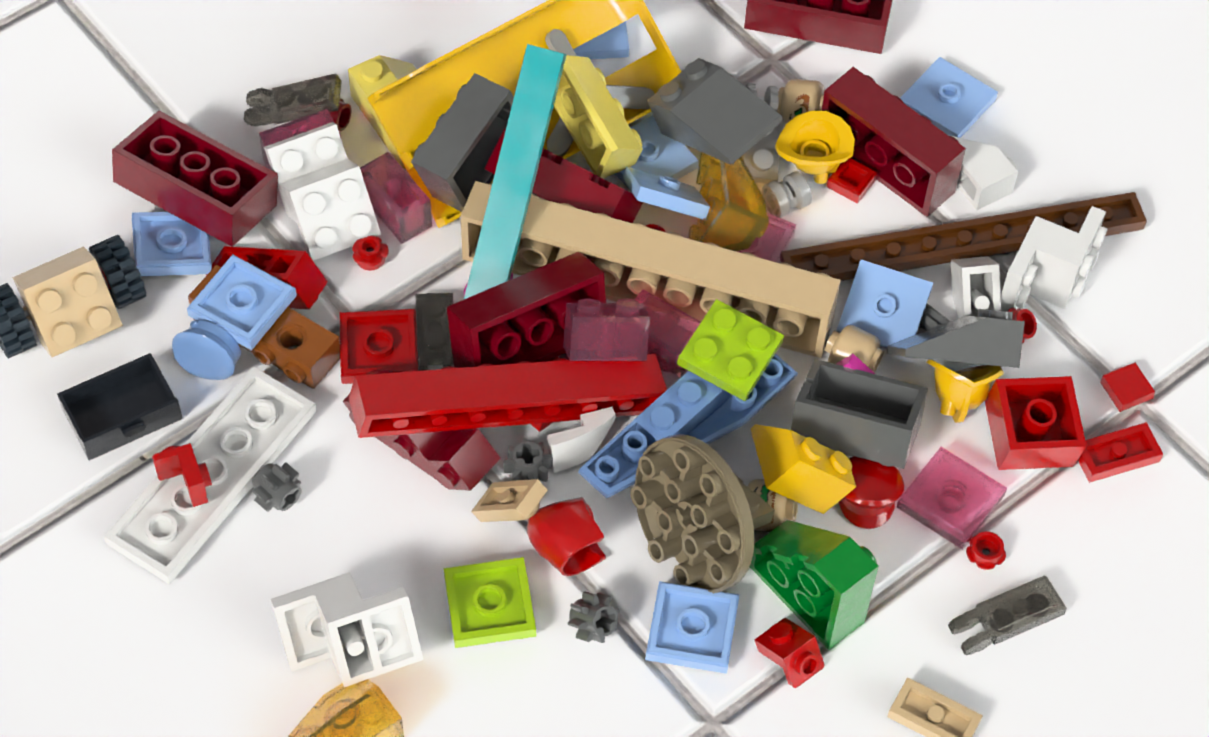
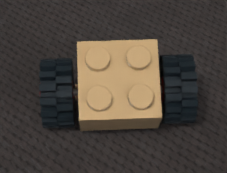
(69, 299)

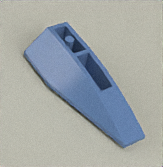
(686, 408)

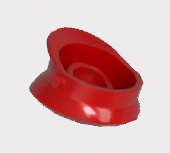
(875, 493)

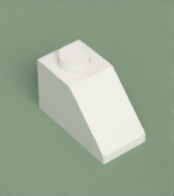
(985, 173)
(975, 285)

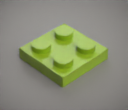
(730, 350)
(489, 602)

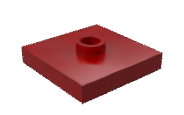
(377, 342)

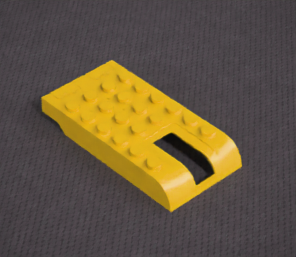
(415, 102)

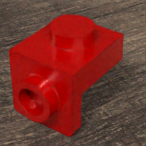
(182, 461)
(792, 650)

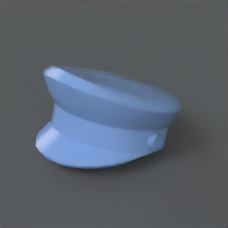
(206, 350)

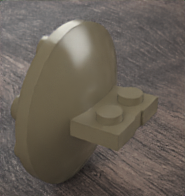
(697, 512)

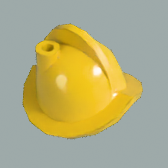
(816, 143)
(964, 388)

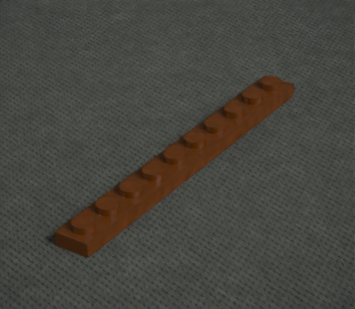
(960, 239)

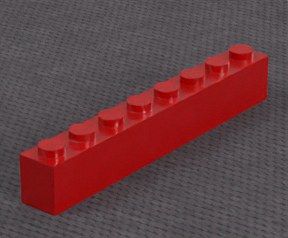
(500, 395)

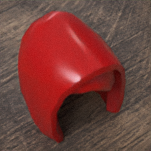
(567, 536)

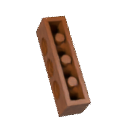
(307, 363)

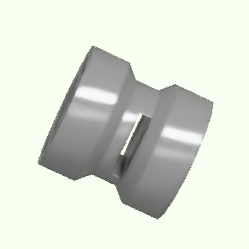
(787, 194)

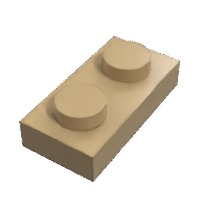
(510, 501)
(932, 712)

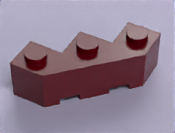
(571, 184)
(451, 457)

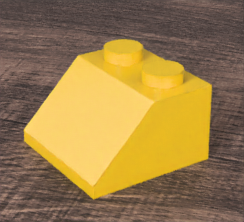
(802, 468)

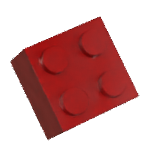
(1035, 423)

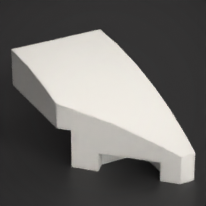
(580, 443)

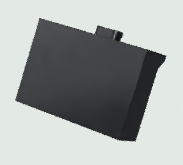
(120, 406)

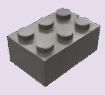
(464, 141)
(859, 413)

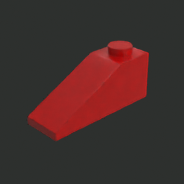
(289, 266)

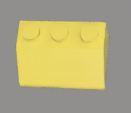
(371, 77)
(595, 118)

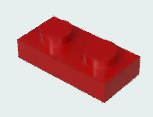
(1119, 452)

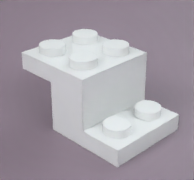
(322, 190)
(1053, 262)
(358, 634)

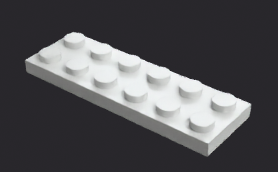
(235, 442)

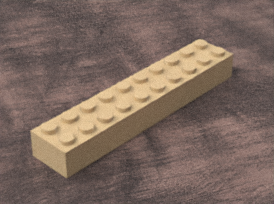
(670, 267)

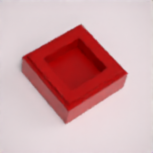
(852, 180)
(1127, 387)

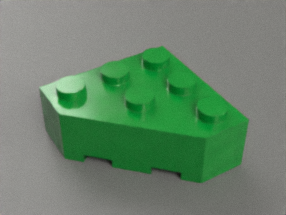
(818, 577)

